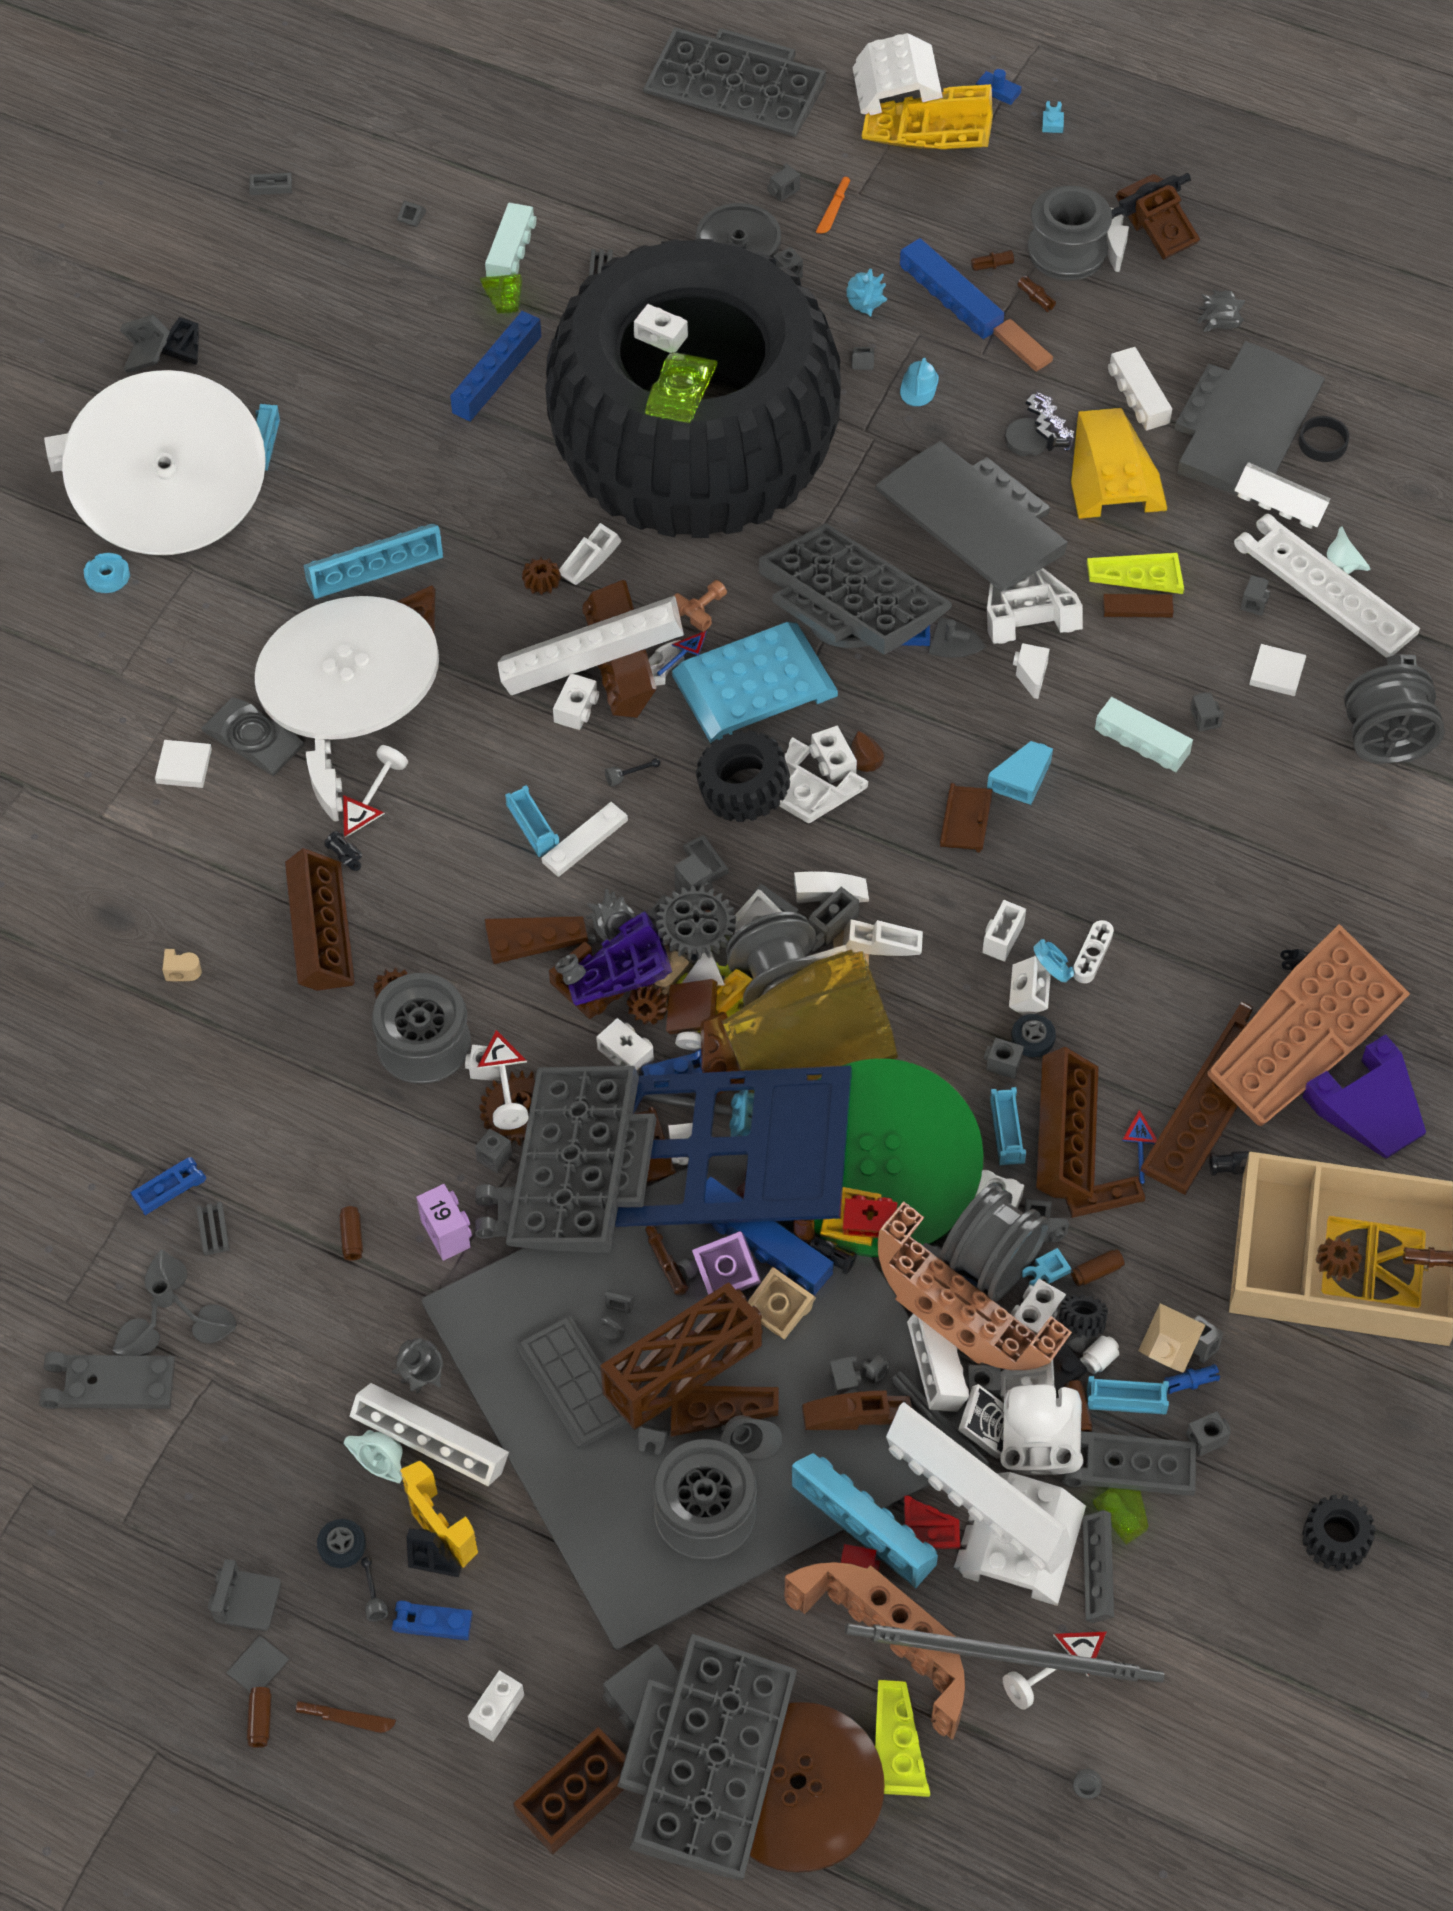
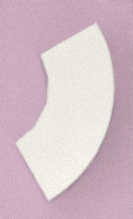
(660, 658)

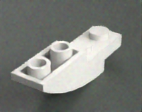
(324, 778)

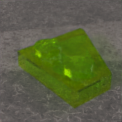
(503, 292)
(1126, 1511)

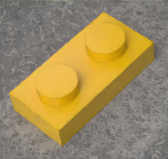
(732, 990)

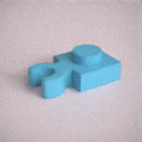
(1053, 119)
(1048, 1267)

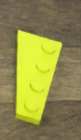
(1148, 571)

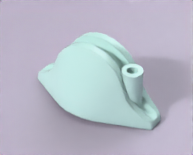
(1345, 555)
(377, 1454)

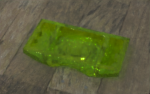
(680, 387)

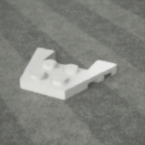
(810, 795)

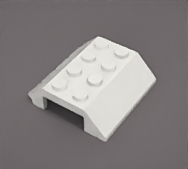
(895, 68)
(996, 1559)

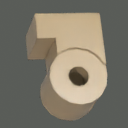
(181, 967)

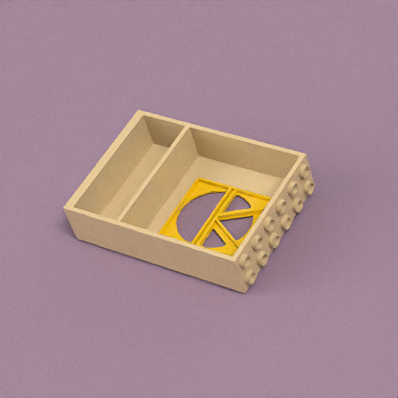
(1298, 1204)

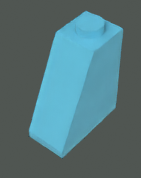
(1022, 772)

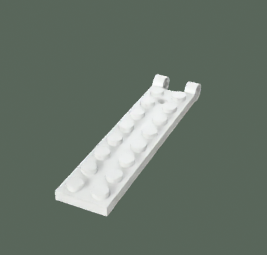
(1328, 587)

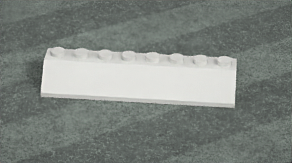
(590, 646)
(979, 1490)

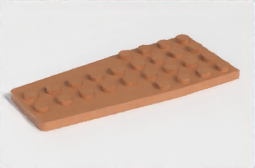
(1307, 1026)

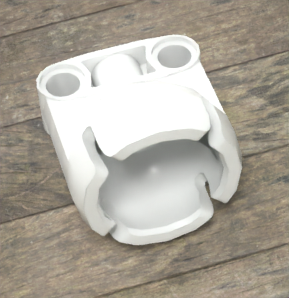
(1042, 1430)

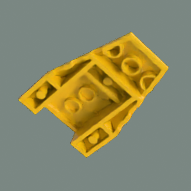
(951, 122)
(1112, 465)

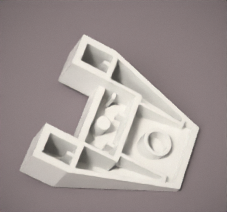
(1030, 602)

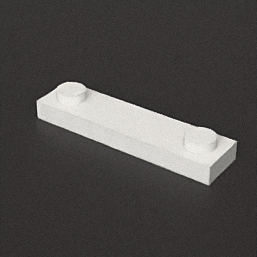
(584, 839)

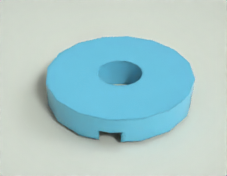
(106, 583)
(1053, 960)

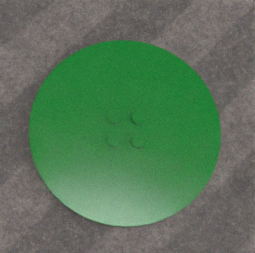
(911, 1144)

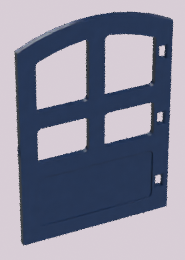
(791, 1150)

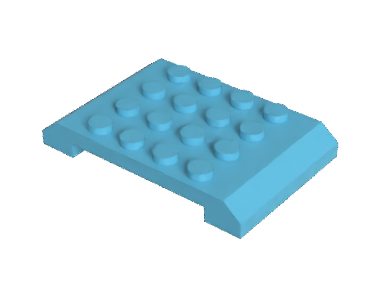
(753, 680)

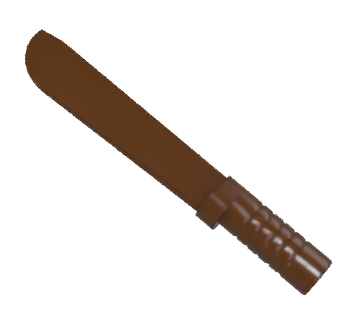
(355, 1719)

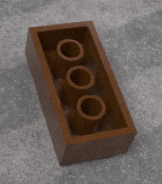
(572, 1791)

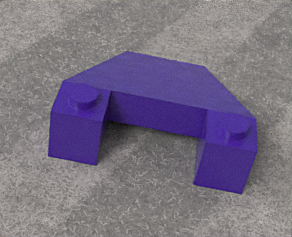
(1375, 1108)

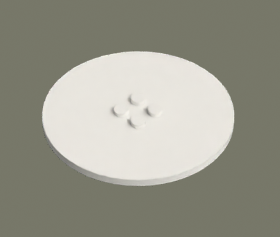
(346, 667)

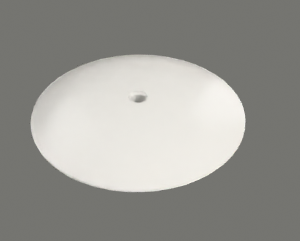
(153, 421)

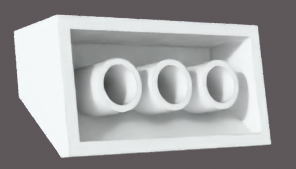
(1282, 494)

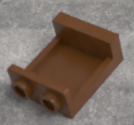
(591, 1008)

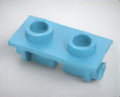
(742, 1108)

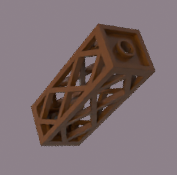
(745, 1330)

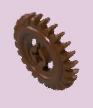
(518, 1087)

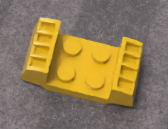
(420, 1488)

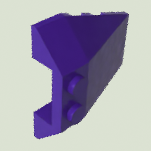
(623, 964)

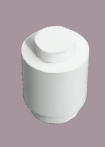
(1100, 1354)

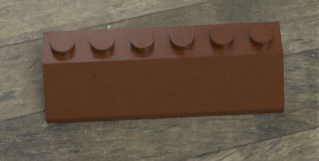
(627, 678)
(319, 921)
(1067, 1125)

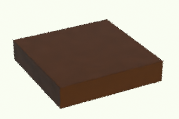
(690, 1004)

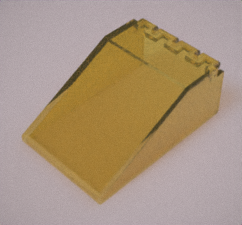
(814, 1019)

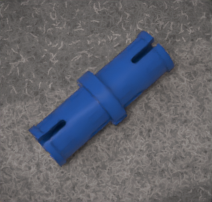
(1192, 1378)

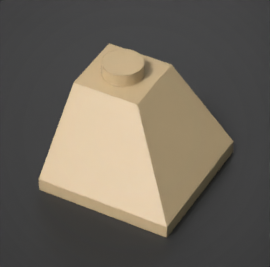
(1171, 1338)

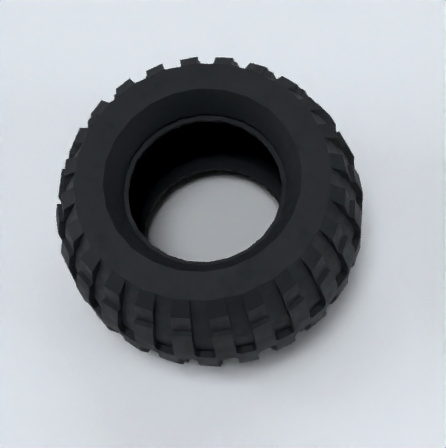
(741, 448)

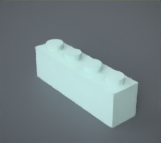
(510, 240)
(1143, 734)

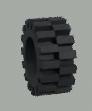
(1083, 1315)

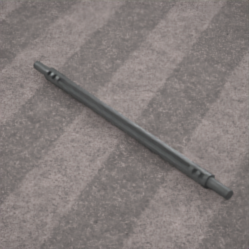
(1004, 1652)

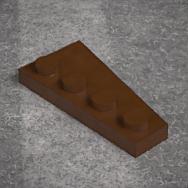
(530, 936)
(715, 1405)

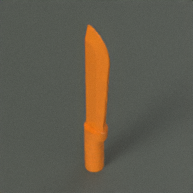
(829, 216)

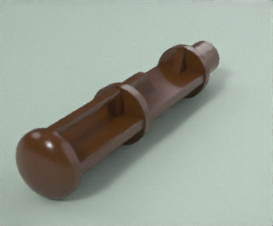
(666, 1261)

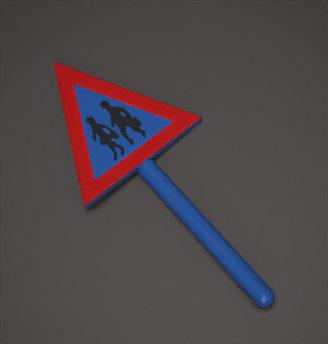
(692, 644)
(1140, 1132)

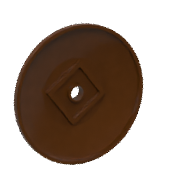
(837, 1805)

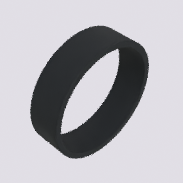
(1324, 421)

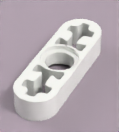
(1094, 961)

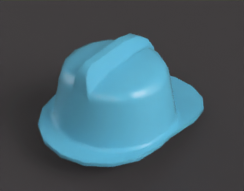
(919, 383)

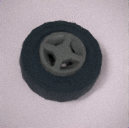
(1031, 1026)
(337, 1534)

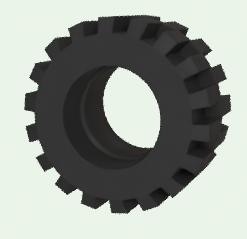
(1344, 1513)

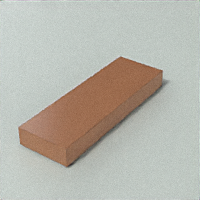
(1023, 345)

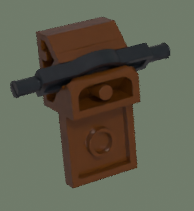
(1156, 208)

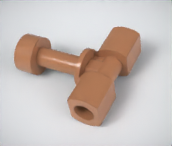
(695, 608)

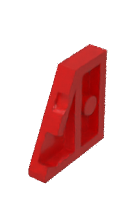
(931, 1525)

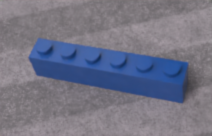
(951, 288)
(496, 366)
(774, 1244)

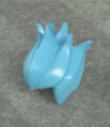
(865, 292)

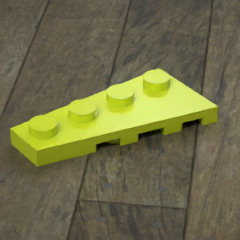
(898, 1741)

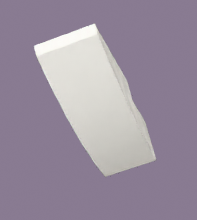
(1116, 241)
(590, 554)
(821, 885)
(882, 939)

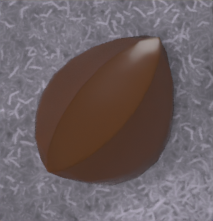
(866, 752)

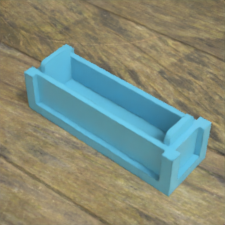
(268, 423)
(531, 821)
(1007, 1127)
(1127, 1396)

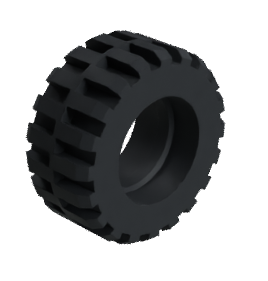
(749, 798)

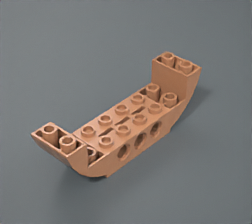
(956, 1306)
(880, 1602)

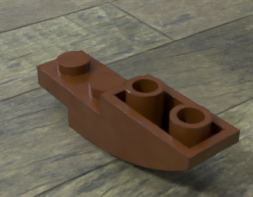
(851, 1410)

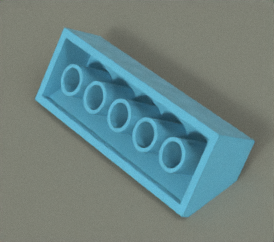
(374, 560)
(863, 1518)

